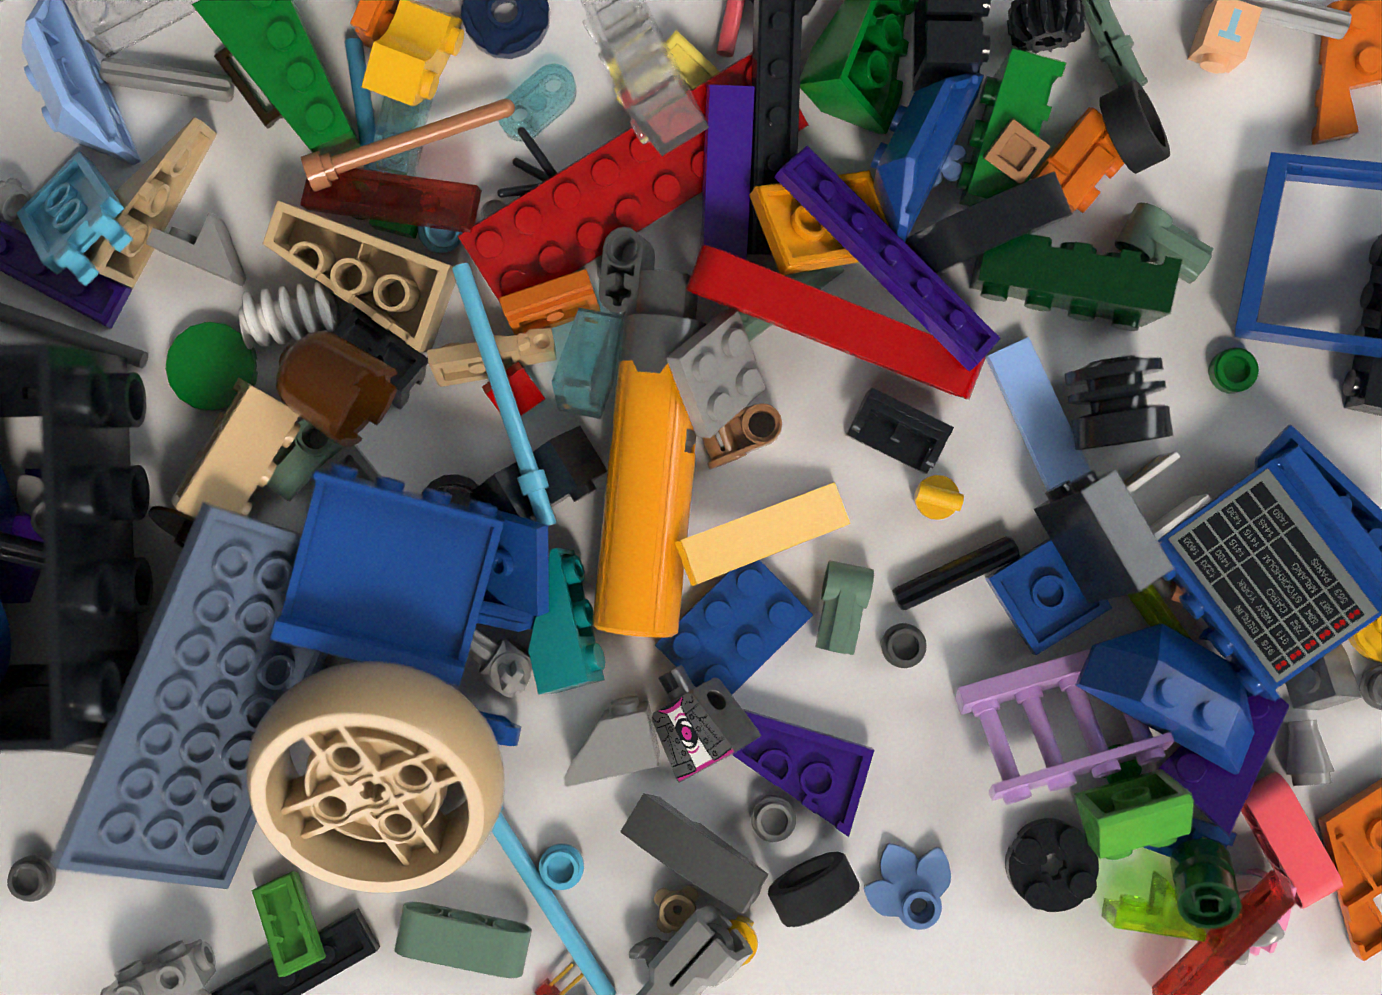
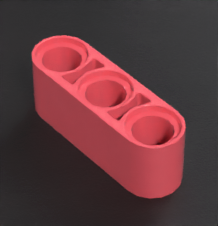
(1290, 840)

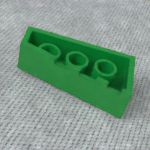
(284, 63)

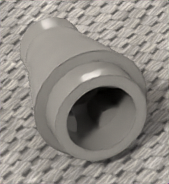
(1307, 755)

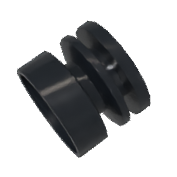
(1118, 402)

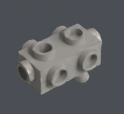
(177, 971)

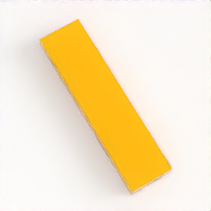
(762, 533)

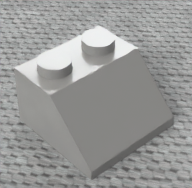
(618, 744)

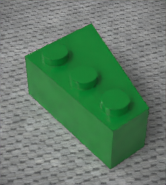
(1014, 92)

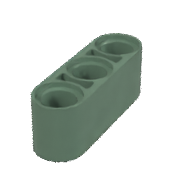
(463, 940)

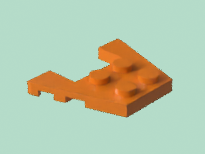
(1347, 66)
(1355, 846)

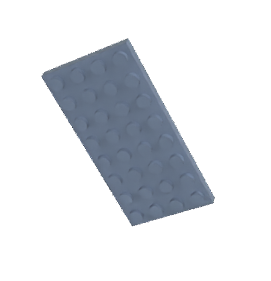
(172, 764)

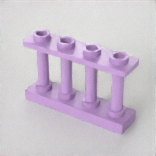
(1027, 688)

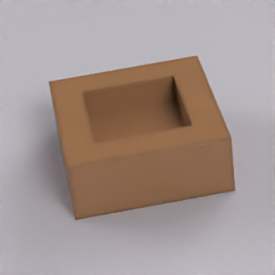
(1016, 151)

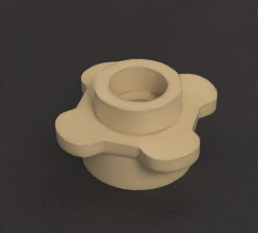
(667, 900)

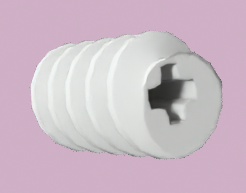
(287, 315)

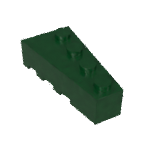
(1078, 280)

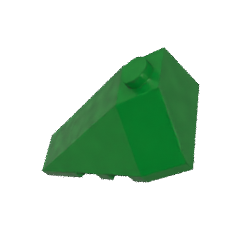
(857, 63)

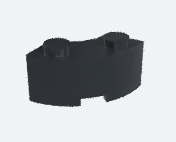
(569, 468)

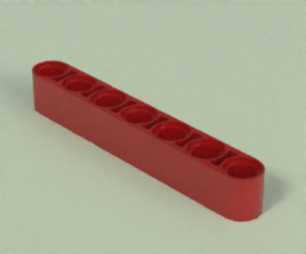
(829, 321)

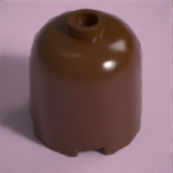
(335, 385)

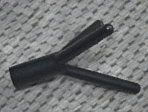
(528, 168)

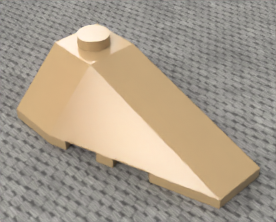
(151, 200)

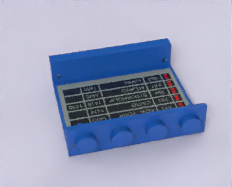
(1276, 571)

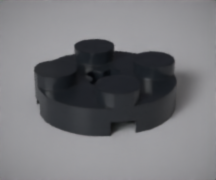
(1074, 879)

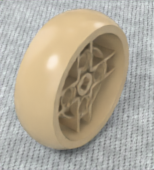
(375, 777)

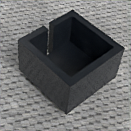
(948, 39)

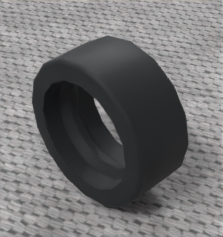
(1134, 127)
(813, 889)

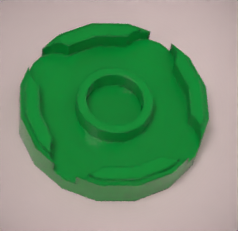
(207, 364)

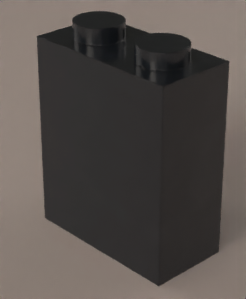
(1102, 536)

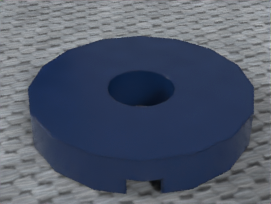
(510, 38)

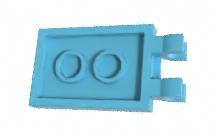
(71, 216)

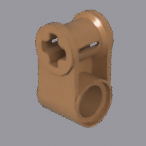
(738, 437)

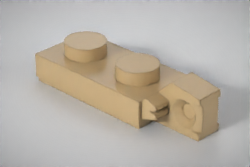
(463, 362)

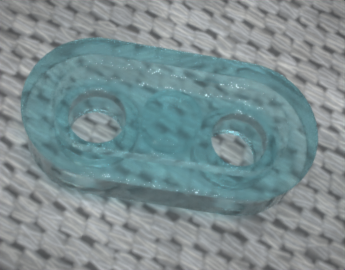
(541, 104)

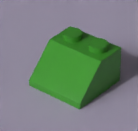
(1135, 814)

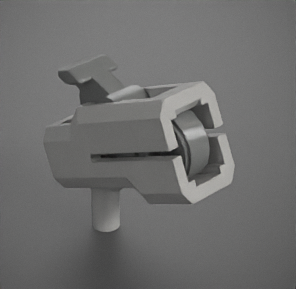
(695, 957)

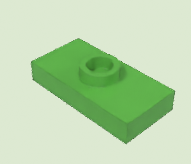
(288, 924)

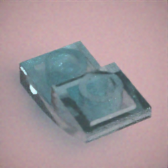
(395, 119)

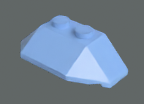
(69, 80)

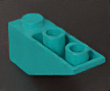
(563, 639)

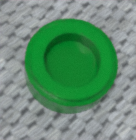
(1233, 370)

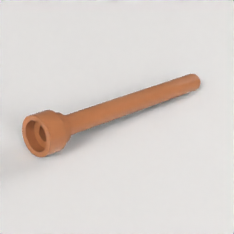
(325, 168)

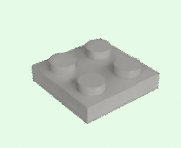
(716, 373)

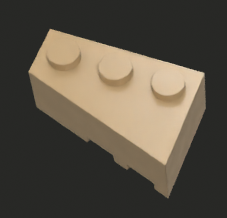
(238, 453)

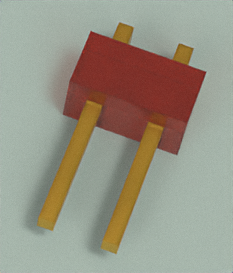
(548, 988)

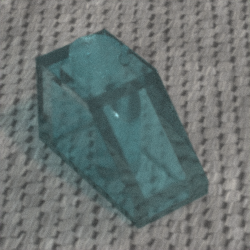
(588, 363)

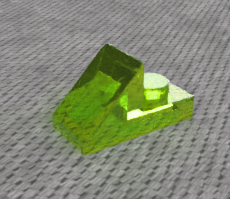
(1154, 916)

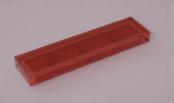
(397, 199)
(1224, 946)

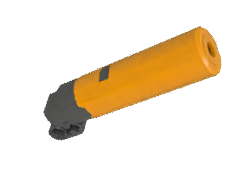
(649, 448)

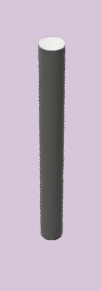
(71, 335)

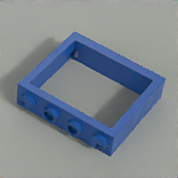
(1303, 169)

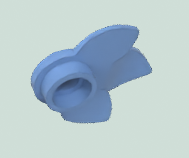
(906, 880)

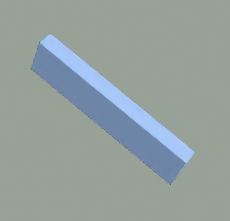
(1037, 413)

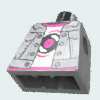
(700, 724)

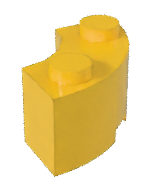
(413, 53)

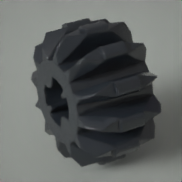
(1045, 24)

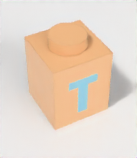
(1224, 35)

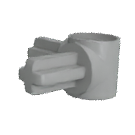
(503, 664)

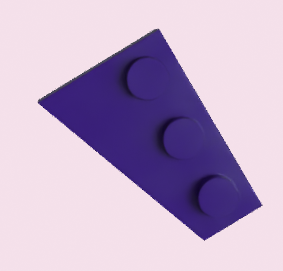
(810, 766)
(1216, 790)

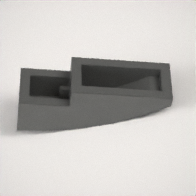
(694, 852)

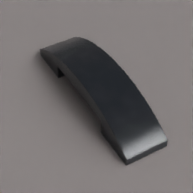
(991, 223)

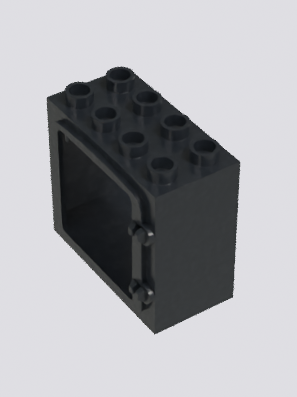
(89, 546)

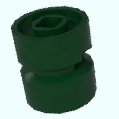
(1205, 884)

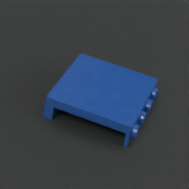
(389, 574)

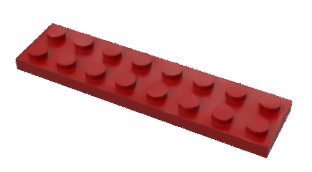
(572, 212)

